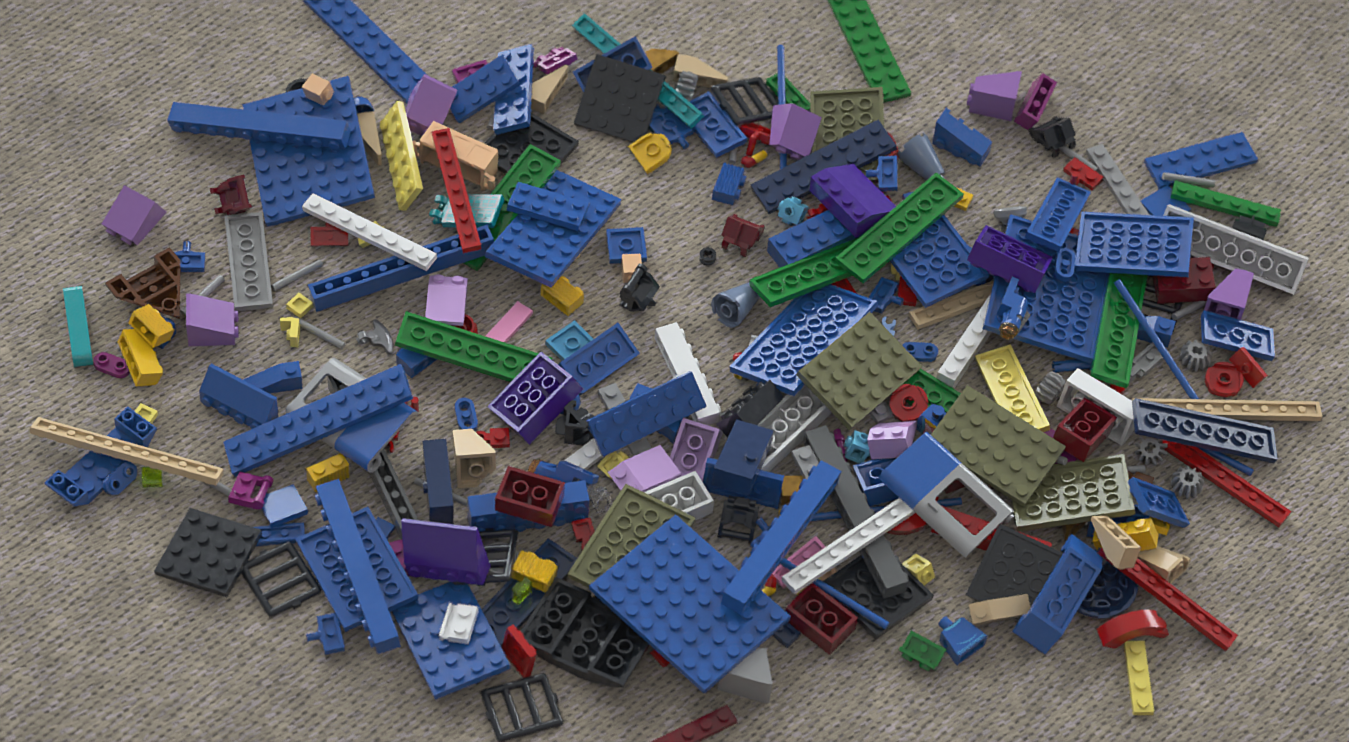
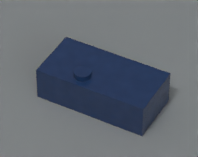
(742, 457)
(438, 481)

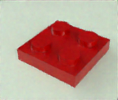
(519, 651)

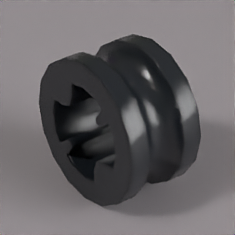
(707, 251)

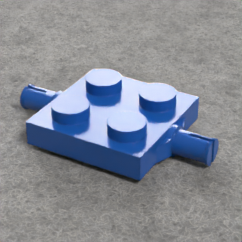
(671, 126)

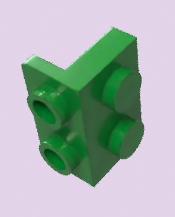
(923, 651)

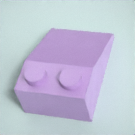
(447, 299)
(891, 439)
(693, 446)
(645, 470)

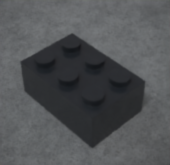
(752, 407)

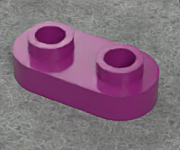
(110, 365)

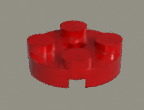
(1220, 388)
(911, 393)

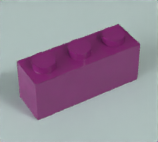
(1035, 101)

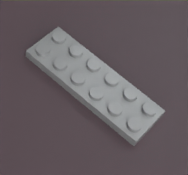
(248, 261)

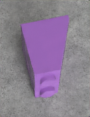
(994, 95)
(428, 103)
(793, 130)
(132, 216)
(1231, 294)
(210, 321)

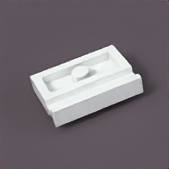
(458, 623)

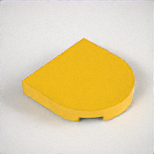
(651, 151)

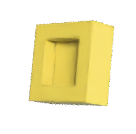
(299, 305)
(147, 412)

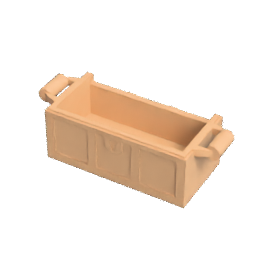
(476, 159)

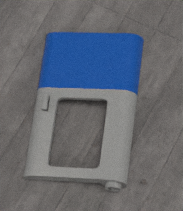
(367, 438)
(928, 470)

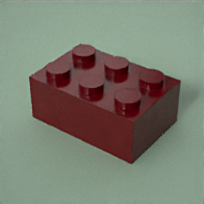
(1186, 289)
(1084, 429)
(529, 496)
(821, 618)

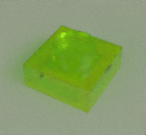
(151, 477)
(521, 590)

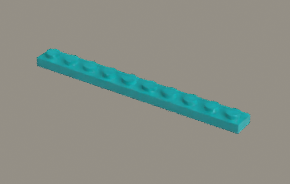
(668, 97)

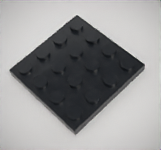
(619, 99)
(539, 134)
(208, 552)
(1013, 567)
(858, 584)

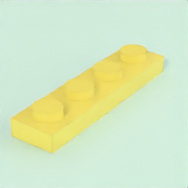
(1138, 678)

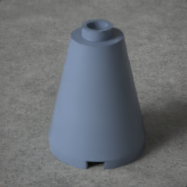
(921, 157)
(734, 304)

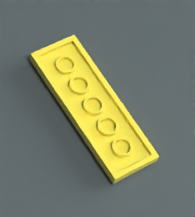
(401, 156)
(1010, 385)

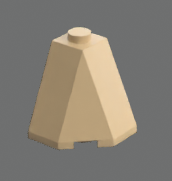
(472, 458)
(1165, 562)

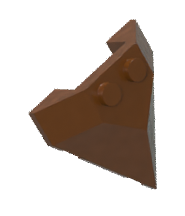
(154, 286)

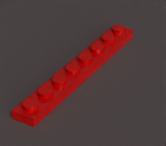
(456, 190)
(1229, 482)
(1179, 603)

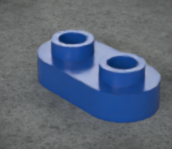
(1064, 268)
(920, 352)
(466, 417)
(120, 477)

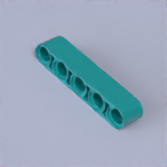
(78, 326)

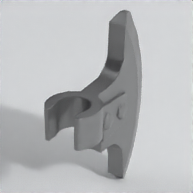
(378, 337)

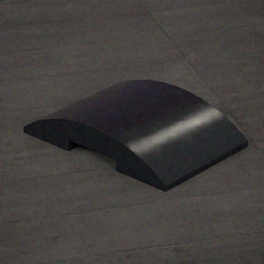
(583, 636)

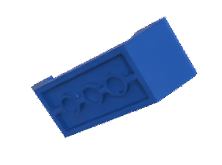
(85, 479)
(1060, 595)

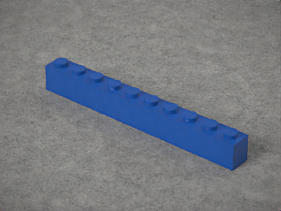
(259, 125)
(391, 272)
(780, 538)
(358, 567)

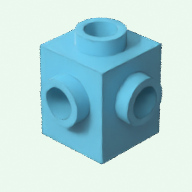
(792, 210)
(857, 447)

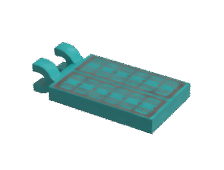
(484, 210)

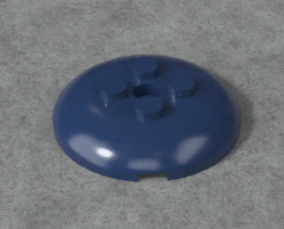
(1112, 597)

